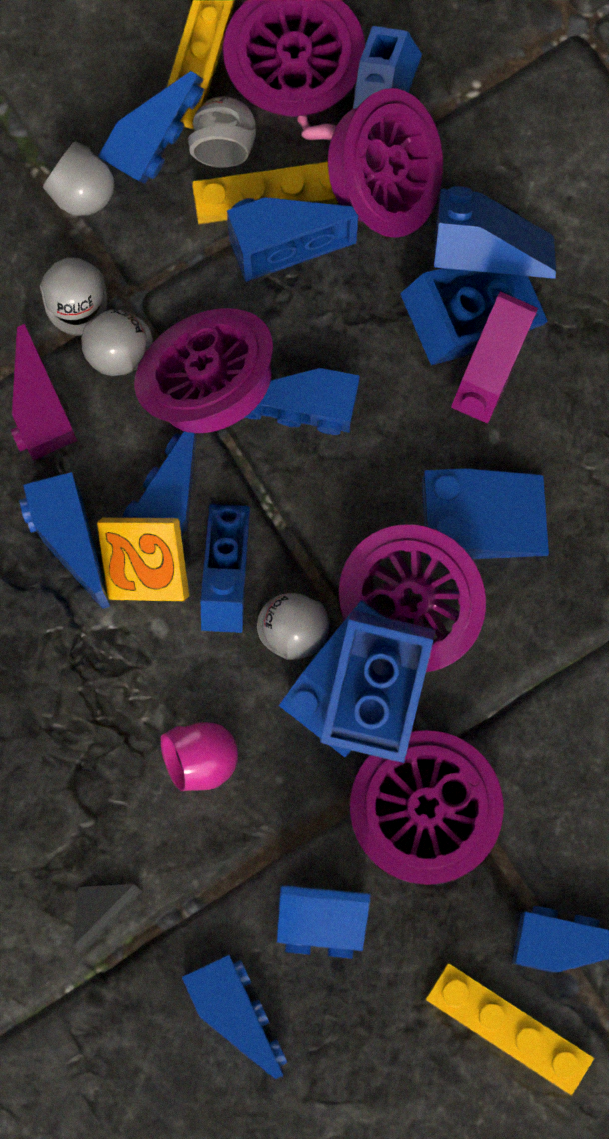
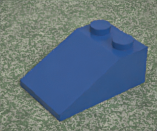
(285, 232)
(488, 237)
(454, 305)
(487, 511)
(60, 518)
(377, 686)
(311, 693)
(322, 920)

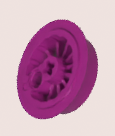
(253, 20)
(370, 164)
(225, 369)
(365, 563)
(479, 785)

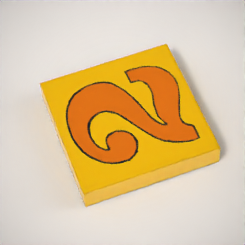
(143, 559)

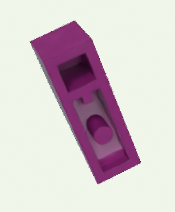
(494, 357)
(35, 405)

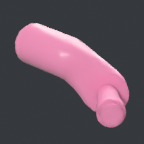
(317, 132)

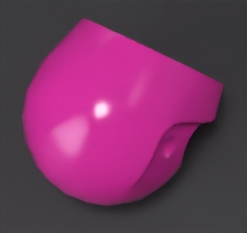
(205, 752)

